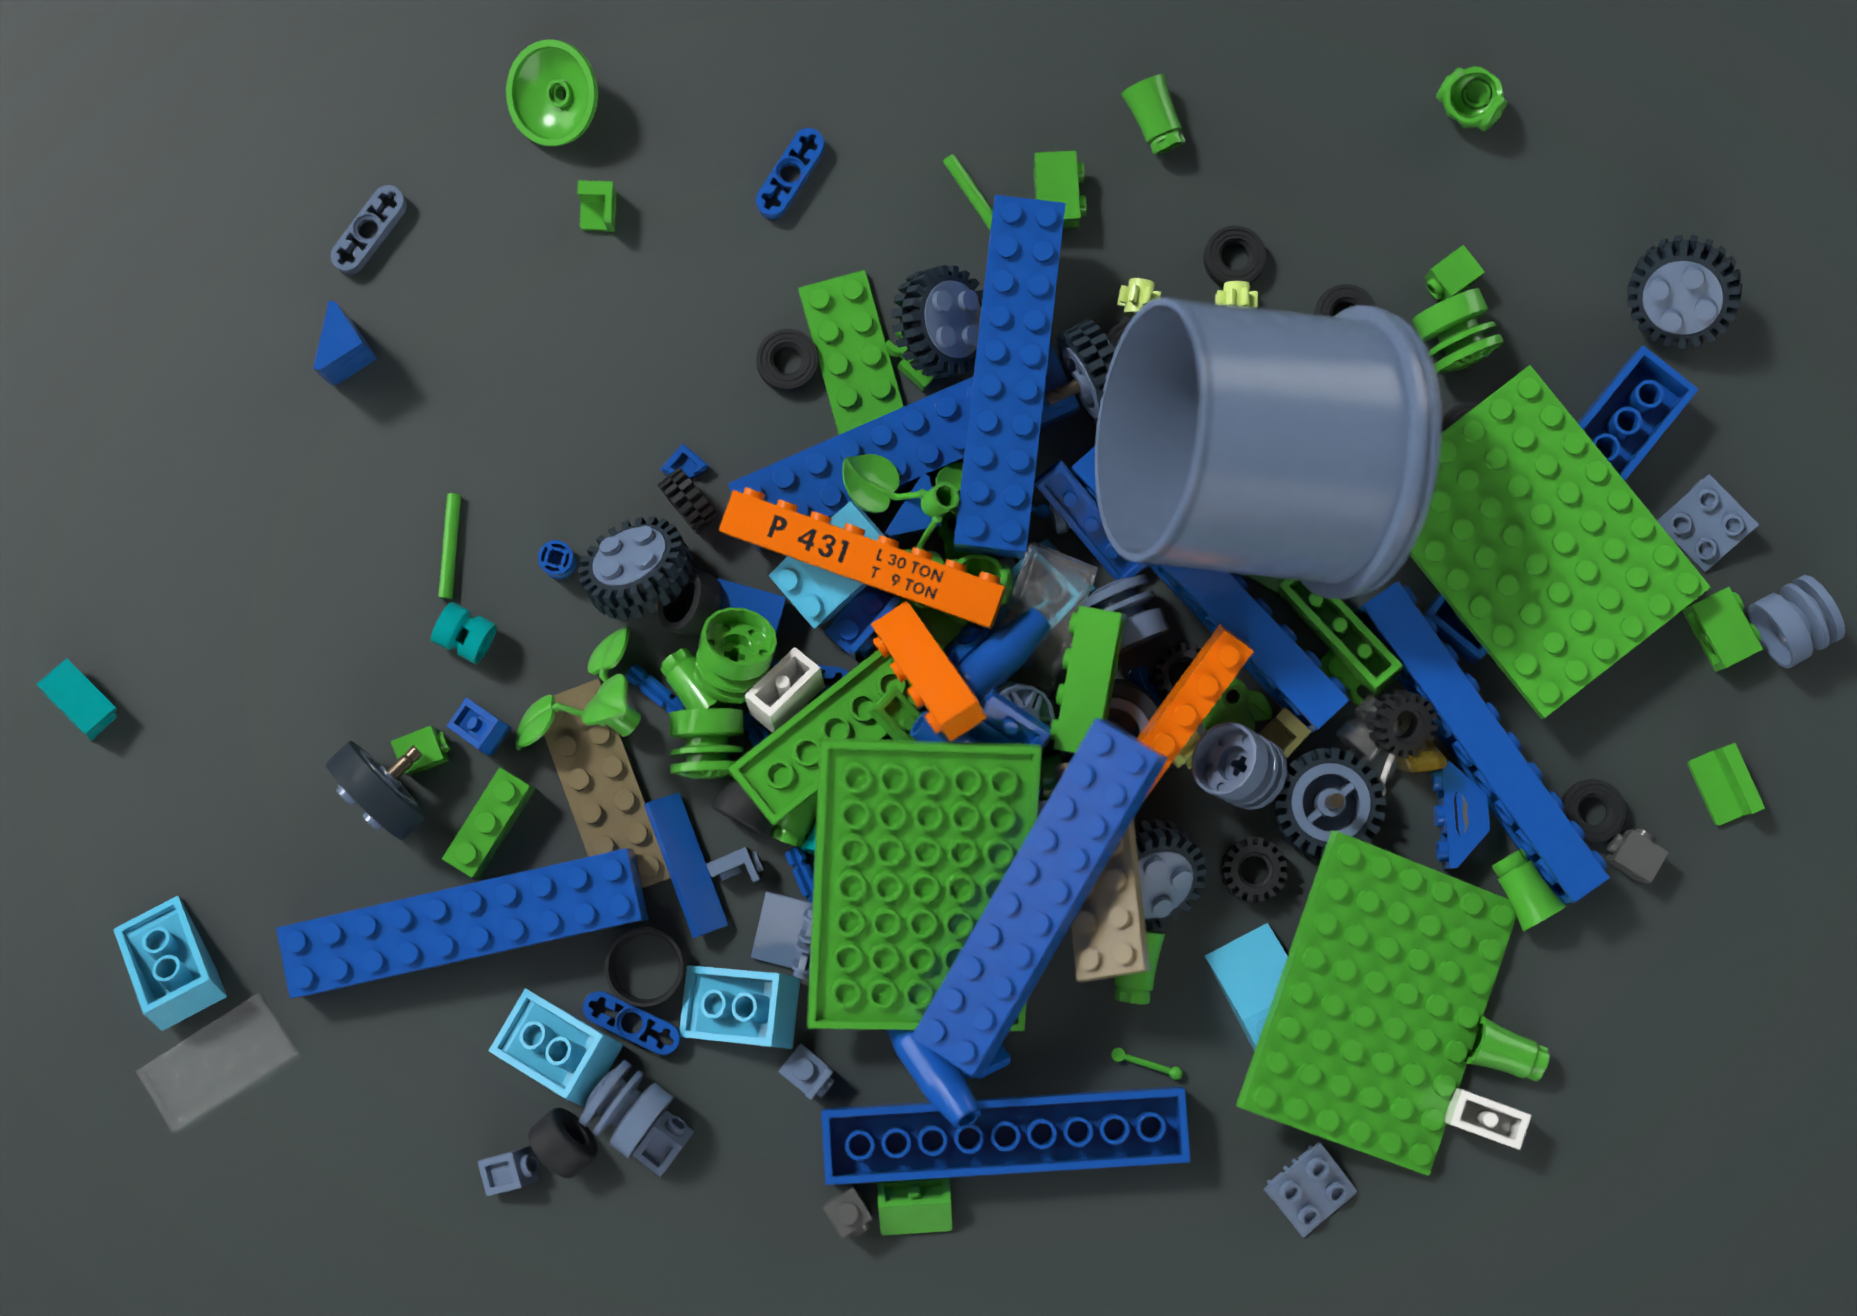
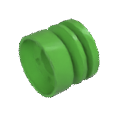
(1458, 332)
(733, 654)
(706, 741)

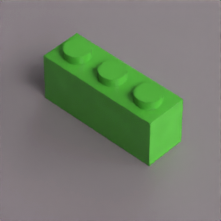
(488, 823)

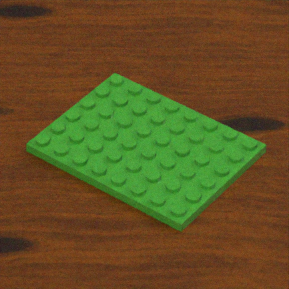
(1546, 545)
(906, 867)
(1378, 1003)

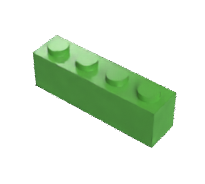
(1344, 636)
(1089, 676)

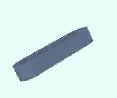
(345, 244)

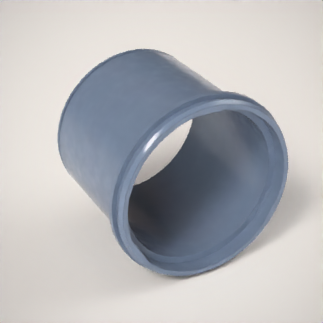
(1268, 442)

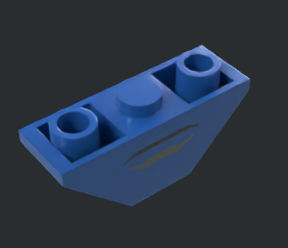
(1460, 814)

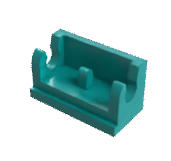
(78, 699)

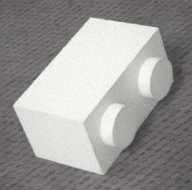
(785, 690)
(1487, 1118)

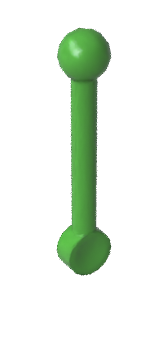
(1119, 1055)

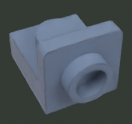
(729, 865)
(808, 1072)
(663, 1143)
(509, 1170)

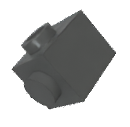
(1636, 854)
(849, 1212)

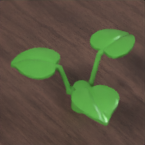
(872, 484)
(607, 706)

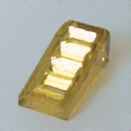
(1426, 760)

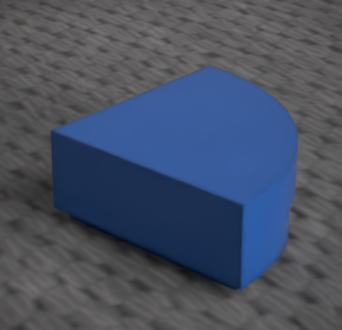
(687, 461)

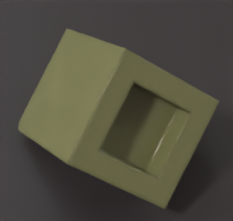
(1285, 731)

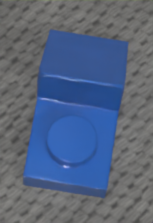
(478, 727)

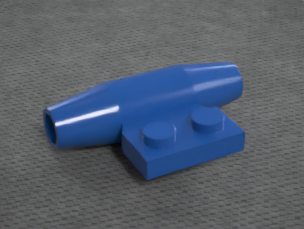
(990, 657)
(1003, 724)
(941, 1080)

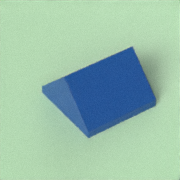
(341, 347)
(911, 520)

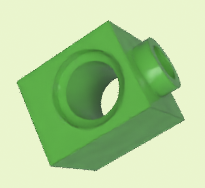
(1453, 274)
(430, 743)

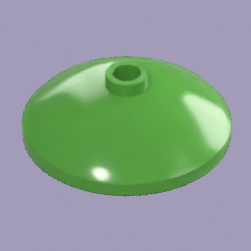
(537, 89)

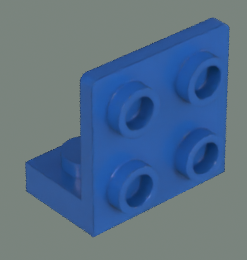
(853, 626)

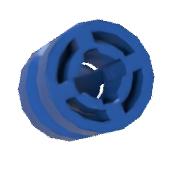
(562, 564)

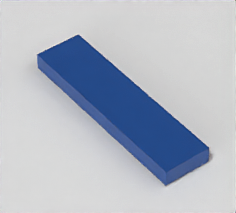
(1083, 517)
(686, 865)

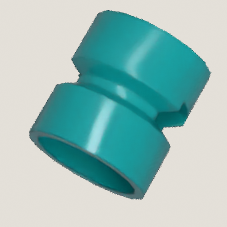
(453, 626)

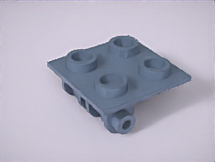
(1707, 522)
(784, 933)
(1310, 1189)

